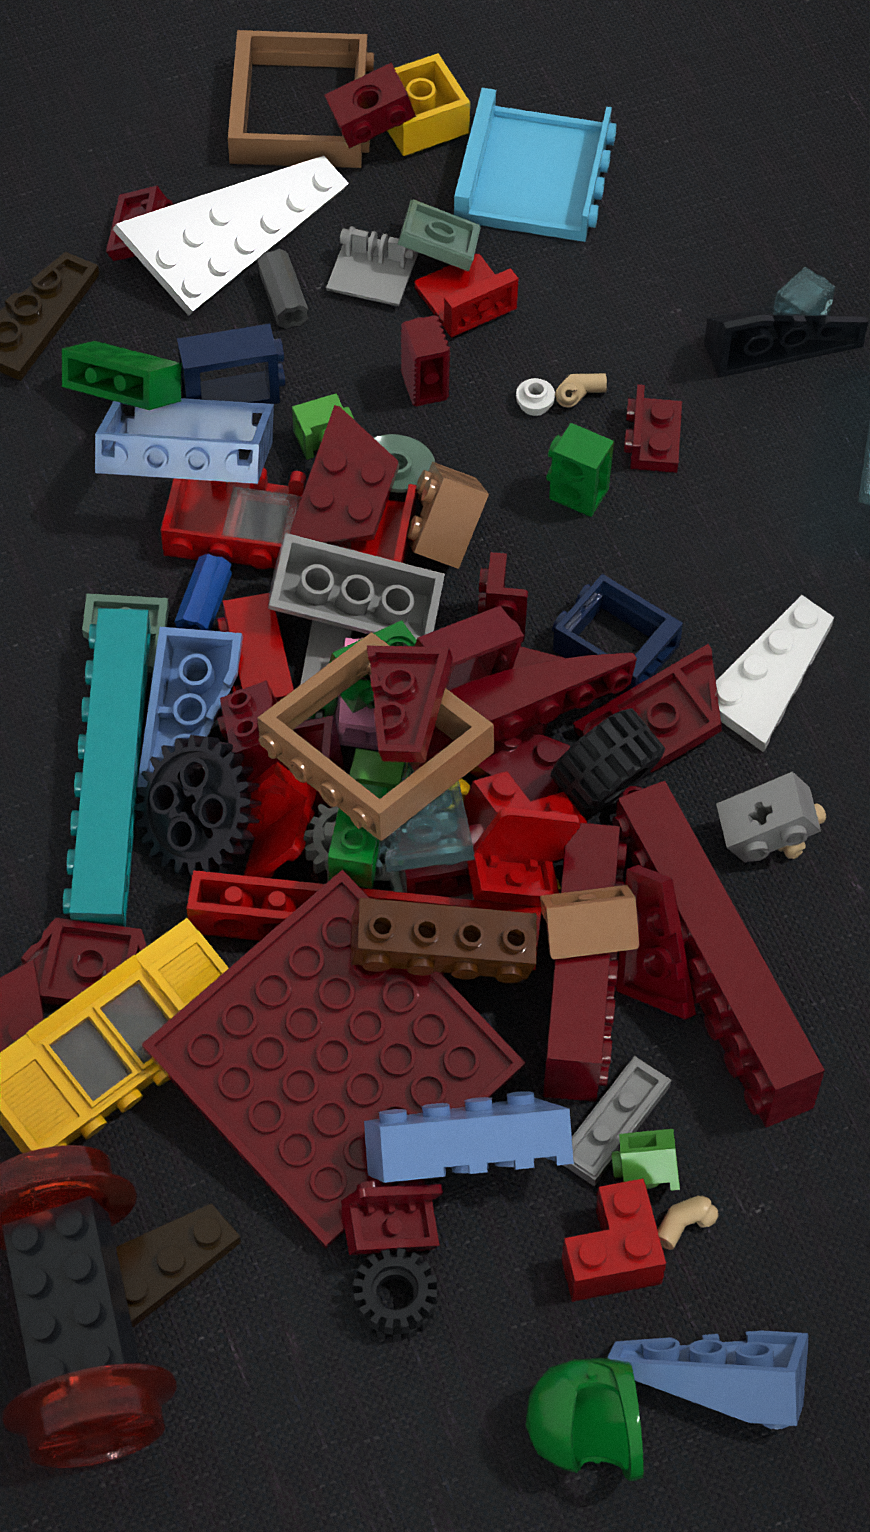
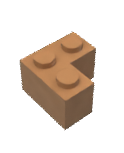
(448, 515)

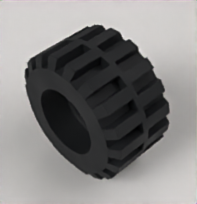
(607, 761)

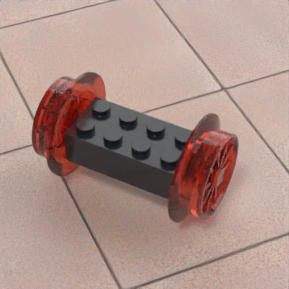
(75, 1322)

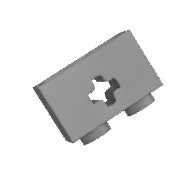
(768, 817)

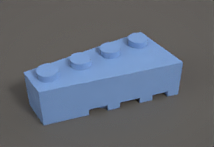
(467, 1137)

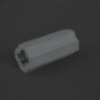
(282, 288)

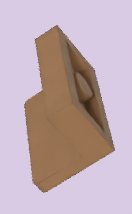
(590, 921)

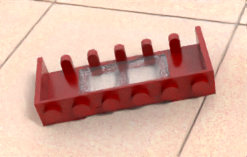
(250, 521)

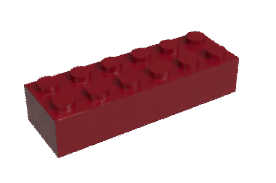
(584, 985)

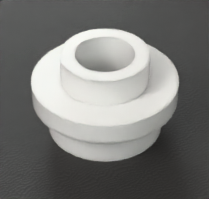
(535, 404)

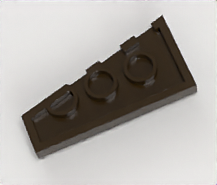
(172, 1257)

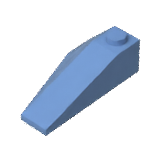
(186, 687)

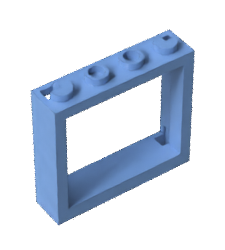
(186, 441)

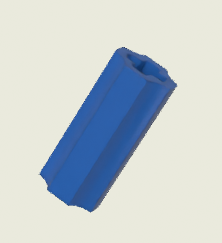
(204, 593)

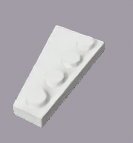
(768, 674)

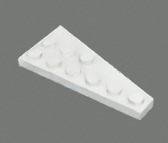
(217, 236)

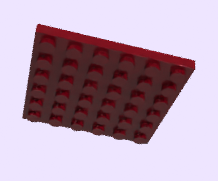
(308, 1047)

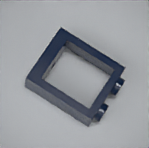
(231, 350)
(632, 609)

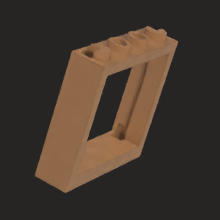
(291, 50)
(471, 745)

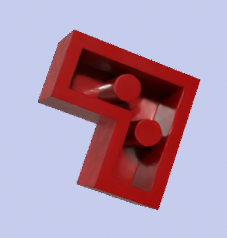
(501, 791)
(623, 1253)

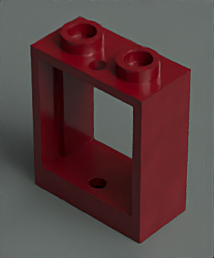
(478, 645)

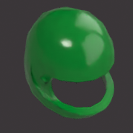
(587, 1415)

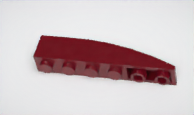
(538, 693)

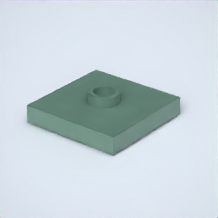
(439, 235)

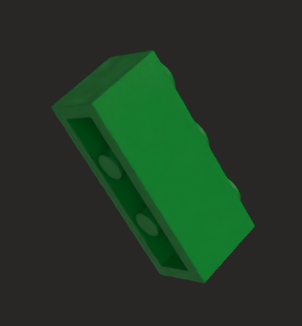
(121, 375)

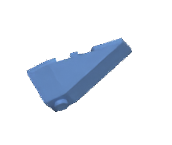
(745, 1379)

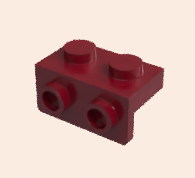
(495, 594)
(391, 1217)

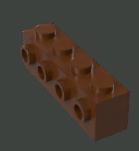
(443, 940)

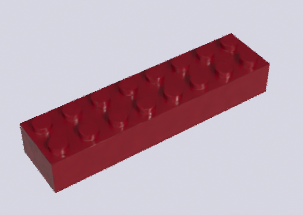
(724, 964)

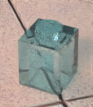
(805, 294)

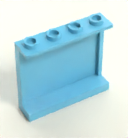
(533, 170)

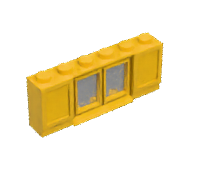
(90, 1052)

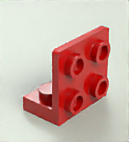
(468, 297)
(282, 820)

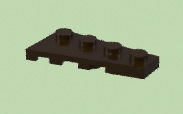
(39, 312)

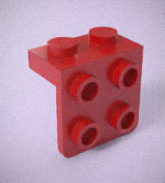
(518, 855)

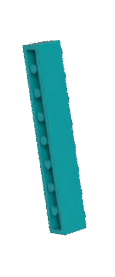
(110, 767)

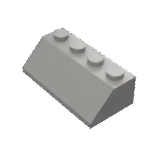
(352, 588)

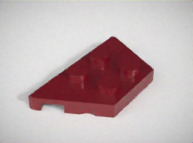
(345, 485)
(674, 704)
(78, 955)

